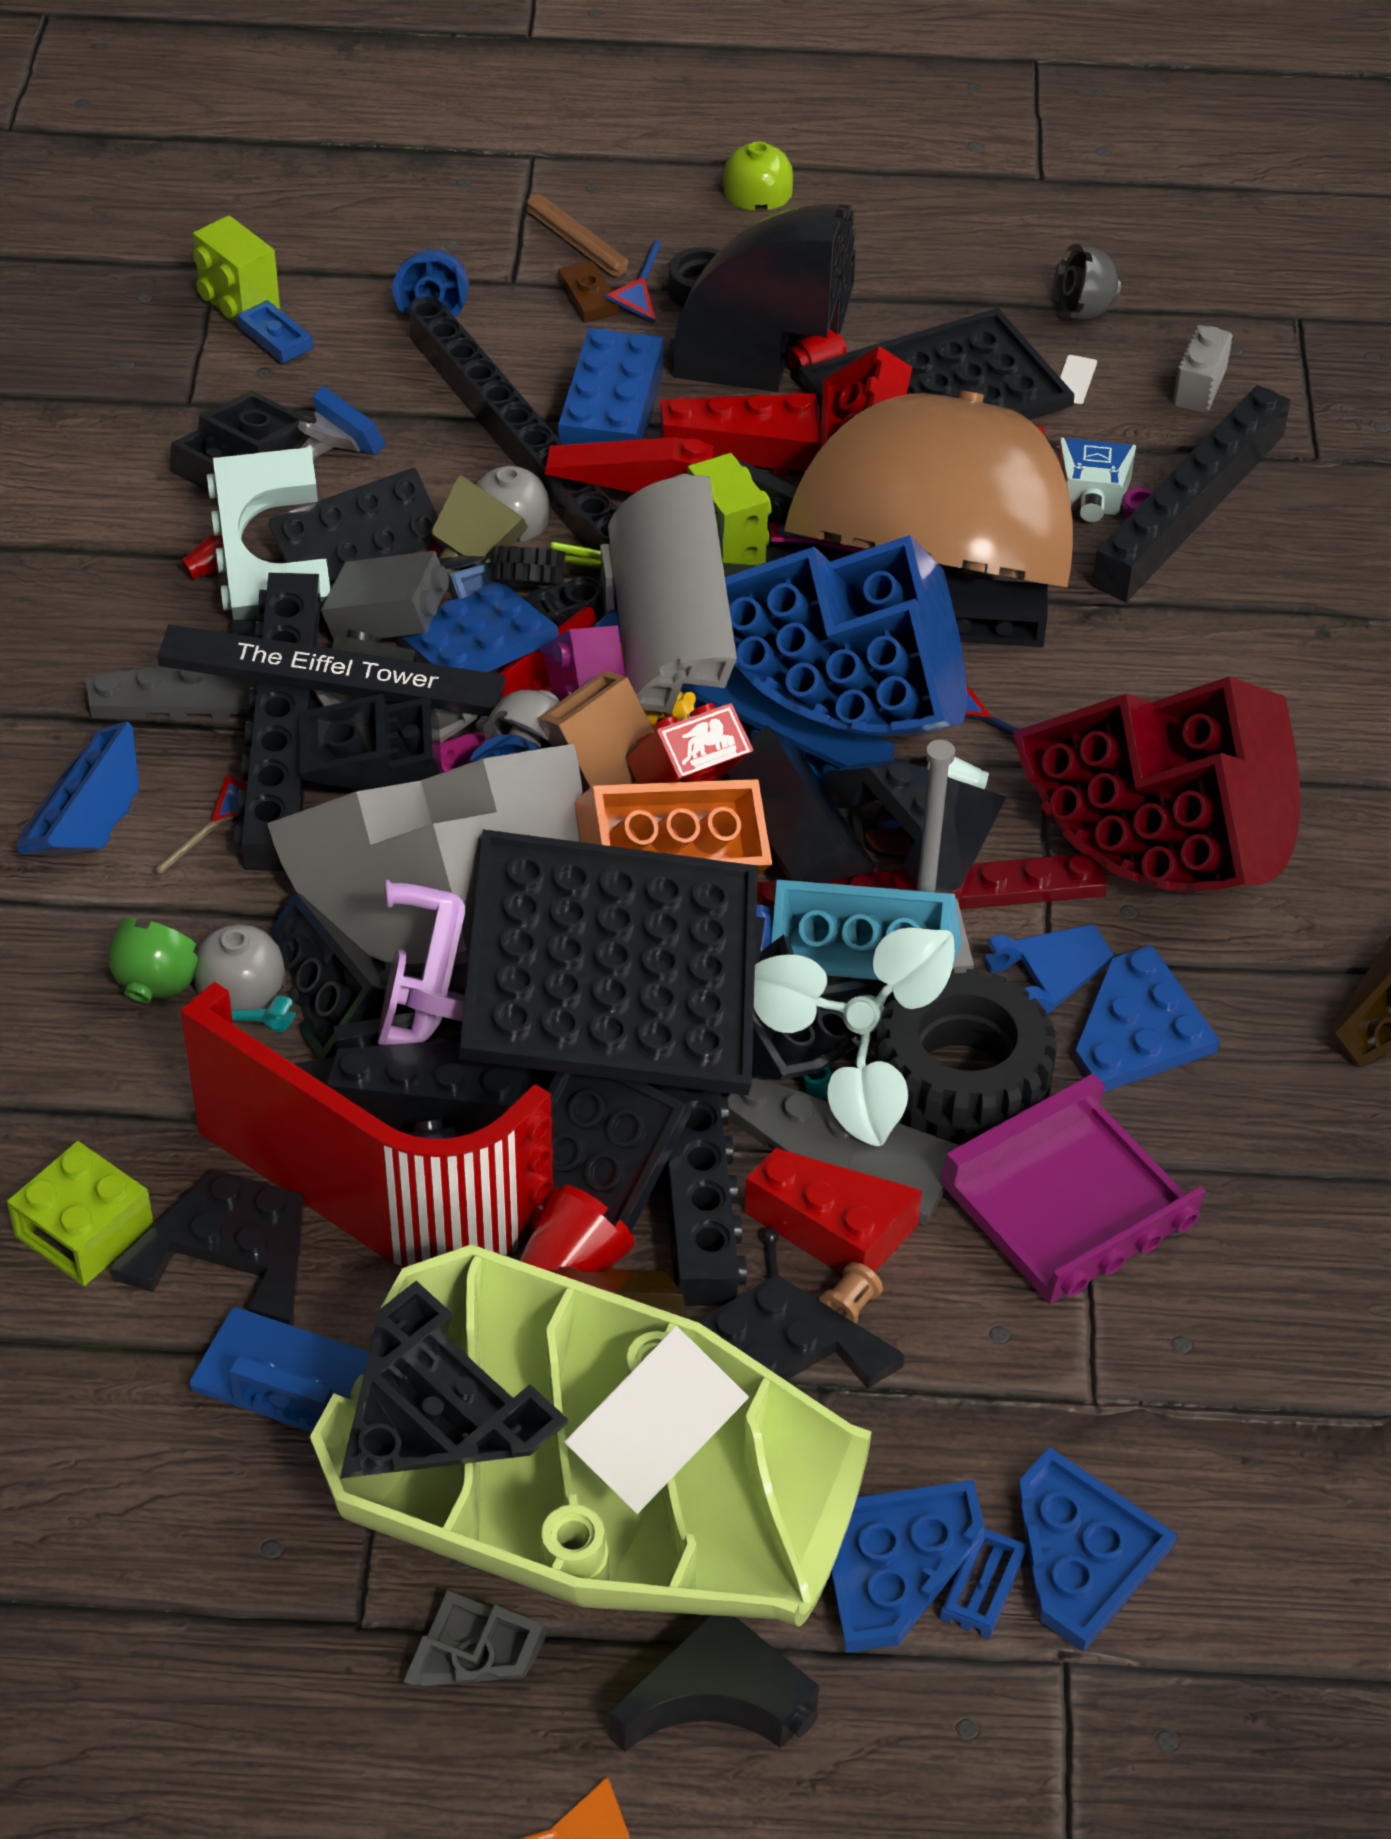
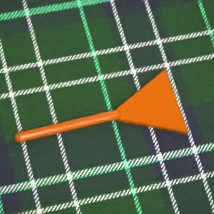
(591, 1818)

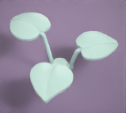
(913, 966)

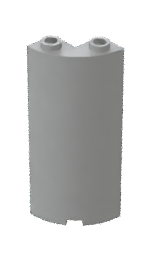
(671, 590)

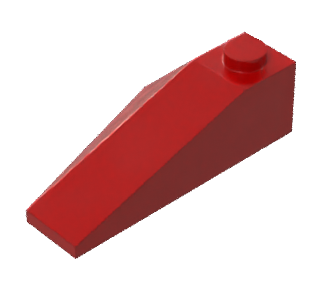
(628, 463)

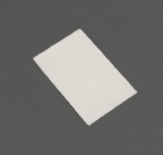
(656, 1419)

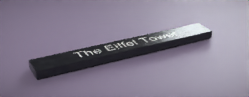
(329, 670)

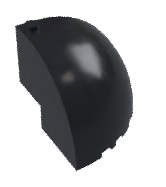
(764, 294)

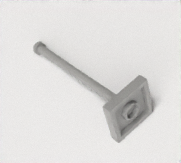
(939, 755)

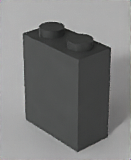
(386, 595)

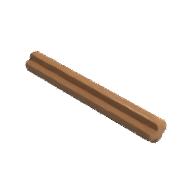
(577, 235)

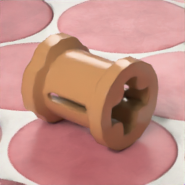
(853, 1291)

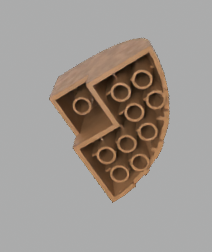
(952, 474)

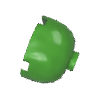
(151, 960)

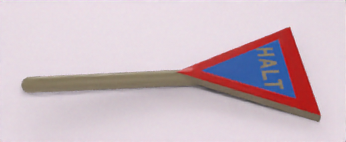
(225, 810)

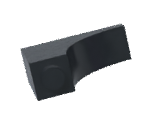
(720, 1677)

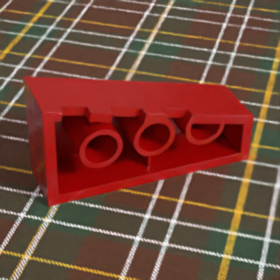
(860, 386)

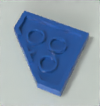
(1141, 1023)
(1084, 1547)
(900, 1558)

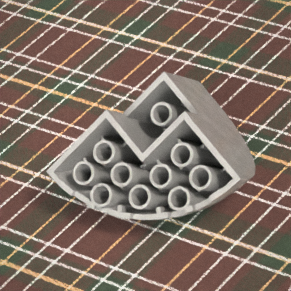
(422, 837)

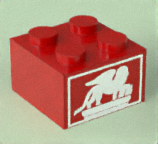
(691, 749)

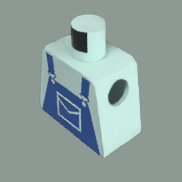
(1096, 475)

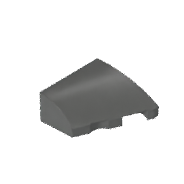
(475, 1645)

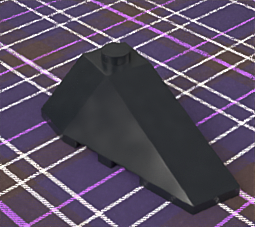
(330, 974)

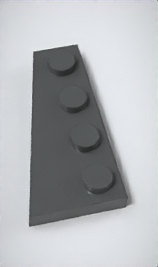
(167, 691)

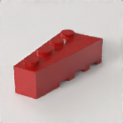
(756, 429)

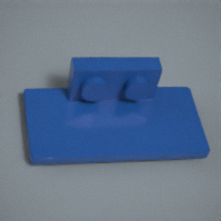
(276, 1369)

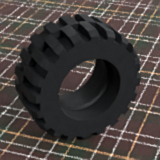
(976, 1014)

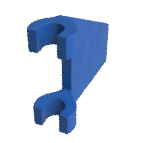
(1055, 960)

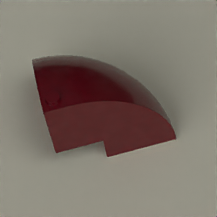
(1175, 787)

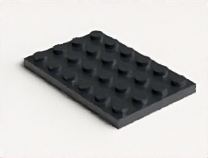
(970, 355)

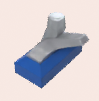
(339, 427)

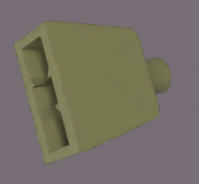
(475, 523)

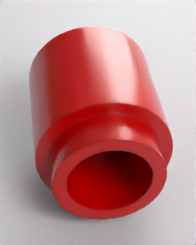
(815, 349)

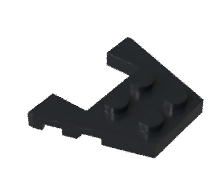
(231, 1225)
(794, 1331)

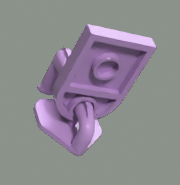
(430, 993)

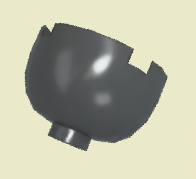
(1085, 283)

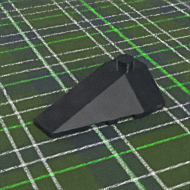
(815, 1047)

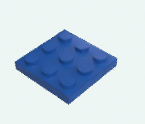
(482, 631)

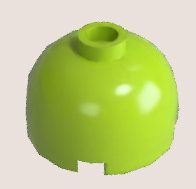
(758, 176)

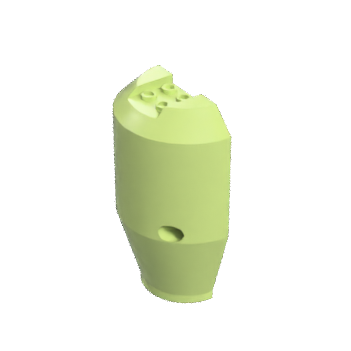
(732, 1532)

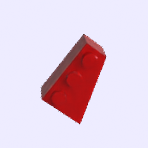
(831, 1209)

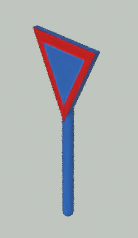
(635, 294)

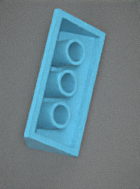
(845, 922)

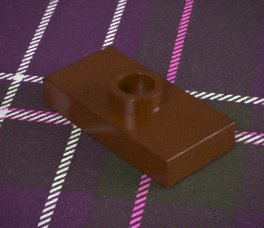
(588, 291)

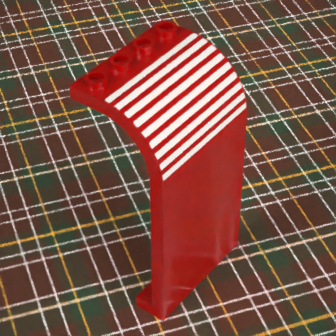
(379, 1185)

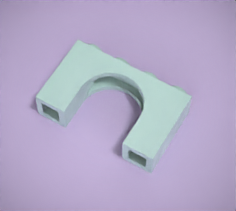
(244, 489)

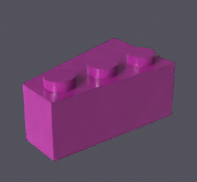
(581, 656)

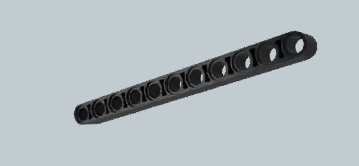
(507, 417)

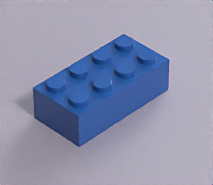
(612, 388)

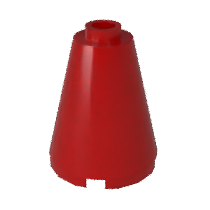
(576, 1234)

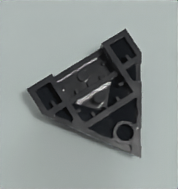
(903, 791)
(434, 1404)

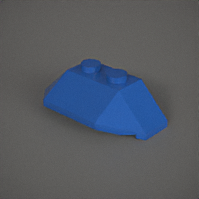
(86, 797)

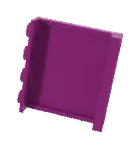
(1067, 1191)

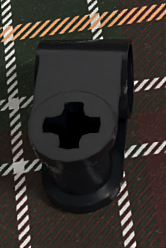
(567, 599)

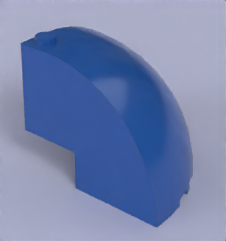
(853, 639)

